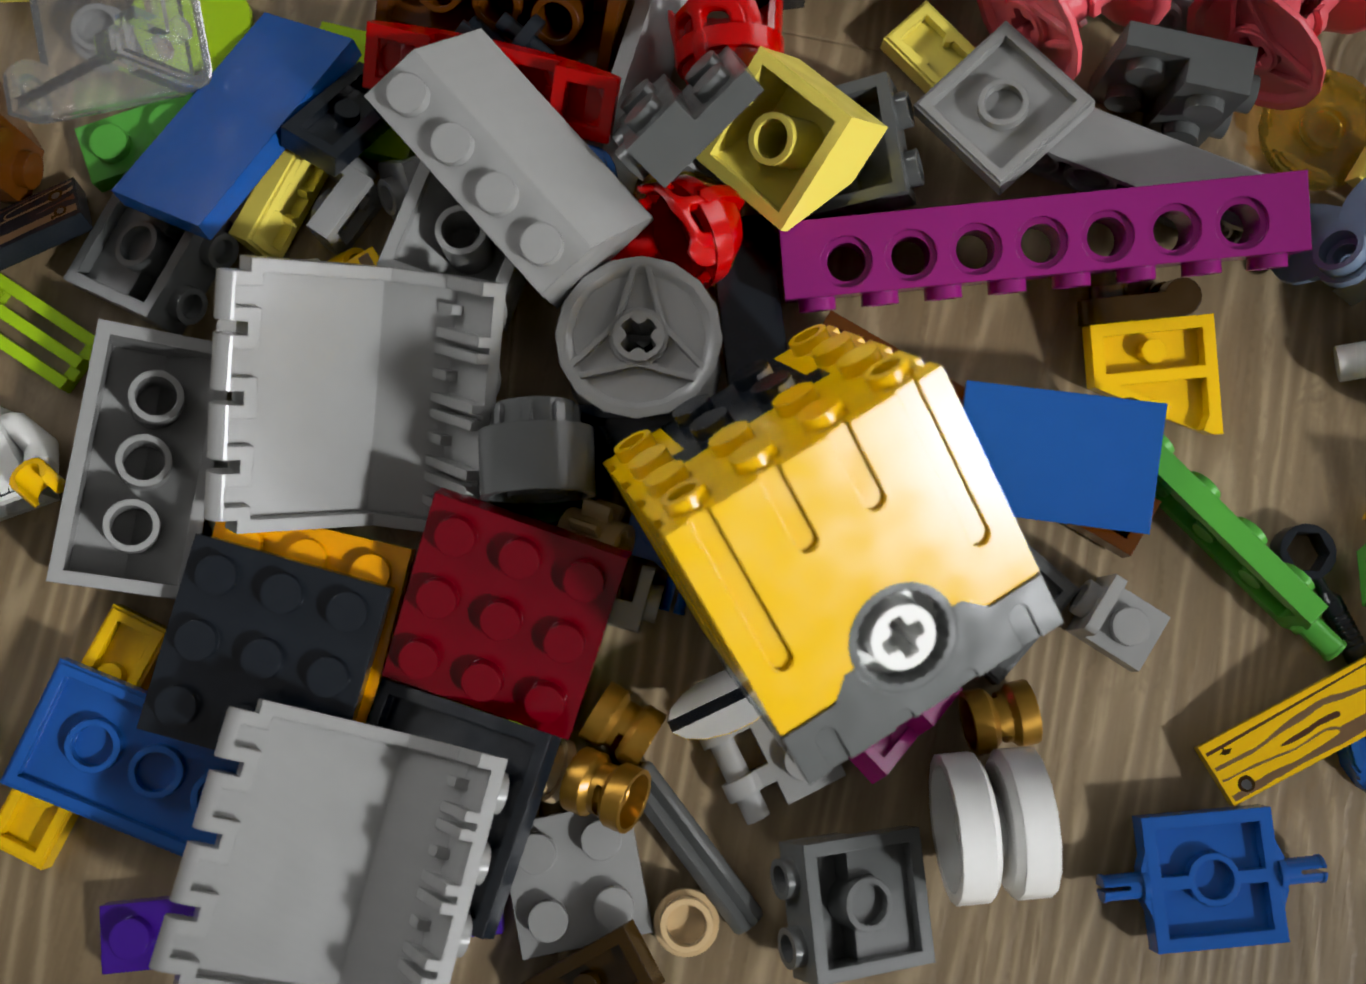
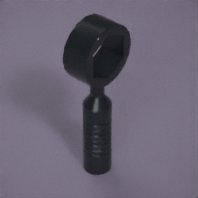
(1337, 613)

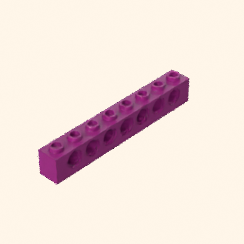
(1270, 206)

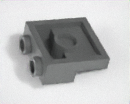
(1178, 80)
(671, 127)
(891, 169)
(150, 266)
(853, 904)

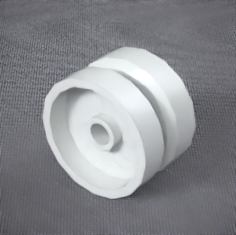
(995, 825)

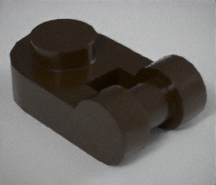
(1159, 300)

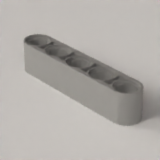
(1117, 154)

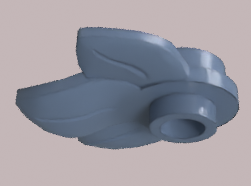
(1337, 245)

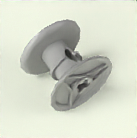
(639, 338)

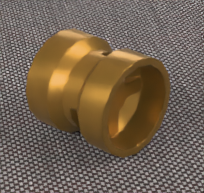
(1006, 715)
(622, 725)
(605, 789)

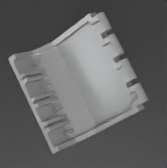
(347, 392)
(332, 855)

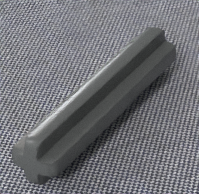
(700, 855)

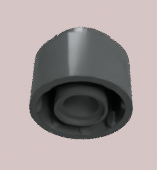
(536, 453)

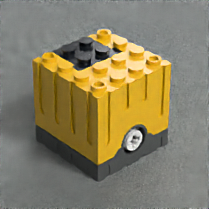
(836, 540)

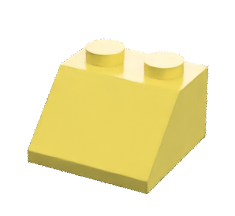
(793, 141)

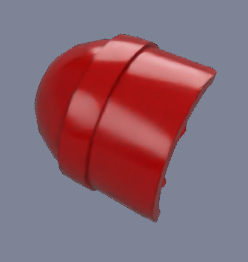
(742, 31)
(692, 227)

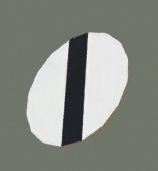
(711, 709)

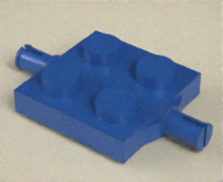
(1211, 879)

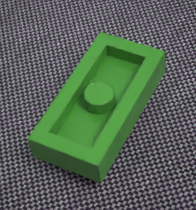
(119, 140)

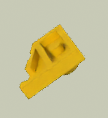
(1160, 363)

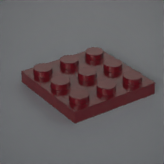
(505, 612)

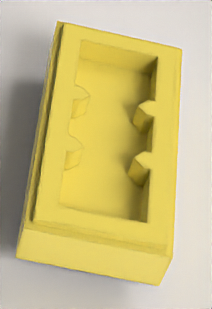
(926, 46)
(278, 205)

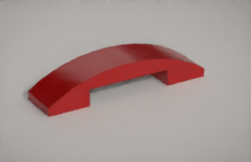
(576, 90)

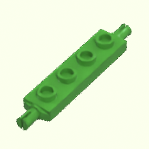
(1243, 554)

